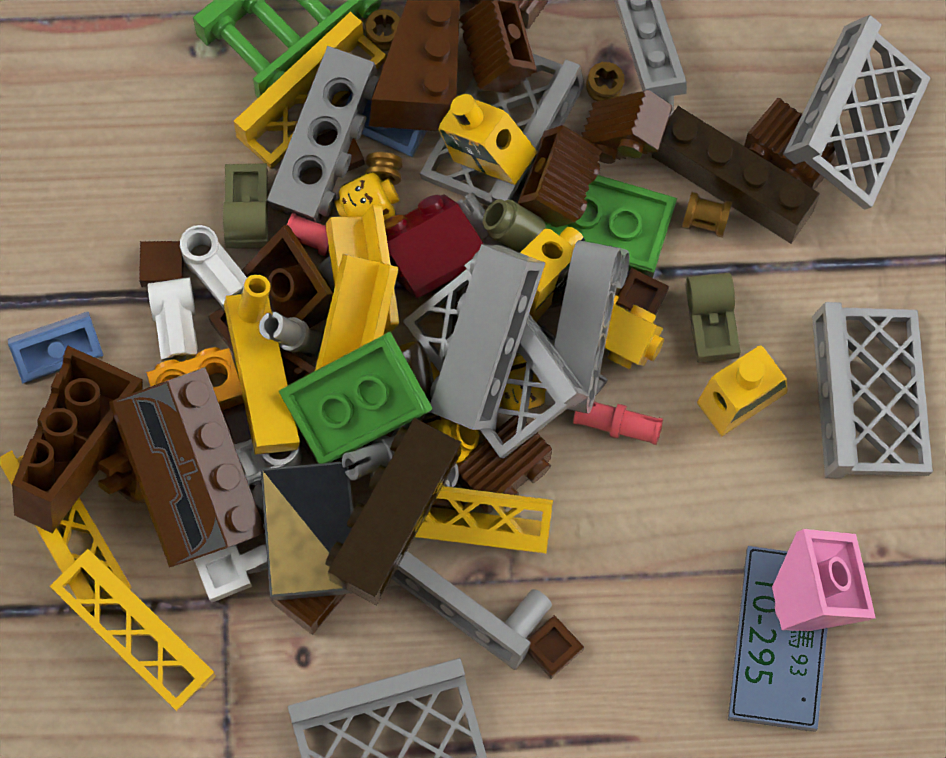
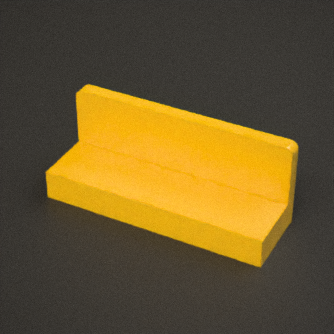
(365, 239)
(357, 307)

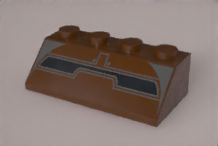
(187, 467)

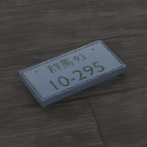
(774, 669)

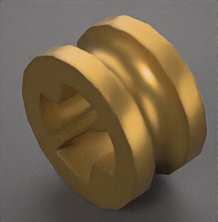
(385, 17)
(606, 70)
(385, 166)

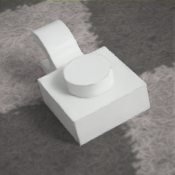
(228, 571)

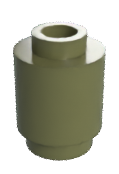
(512, 224)

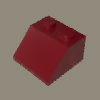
(430, 244)

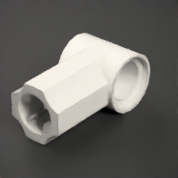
(216, 267)
(173, 311)

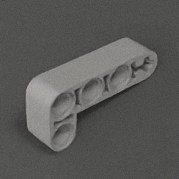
(587, 313)

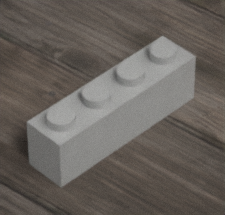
(485, 336)

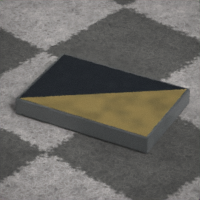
(303, 520)

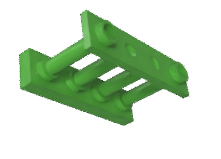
(219, 21)

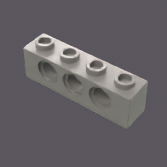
(336, 73)

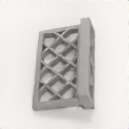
(829, 100)
(552, 111)
(534, 348)
(836, 387)
(384, 694)

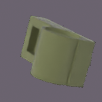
(246, 205)
(712, 316)

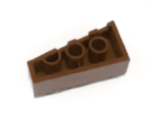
(419, 68)
(70, 438)

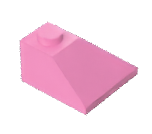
(822, 583)

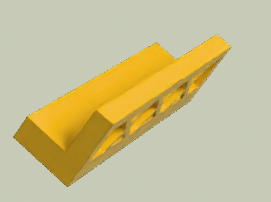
(294, 85)
(489, 529)
(59, 546)
(144, 618)

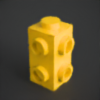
(633, 336)

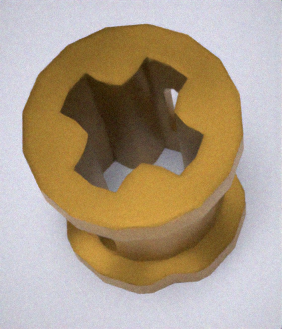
(707, 214)

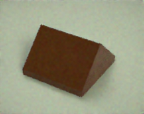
(293, 278)

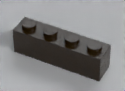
(736, 175)
(394, 510)

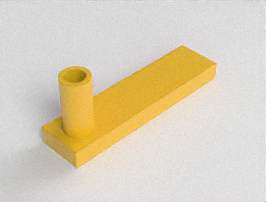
(260, 369)

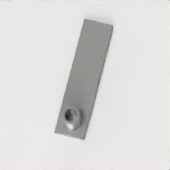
(652, 48)
(502, 639)

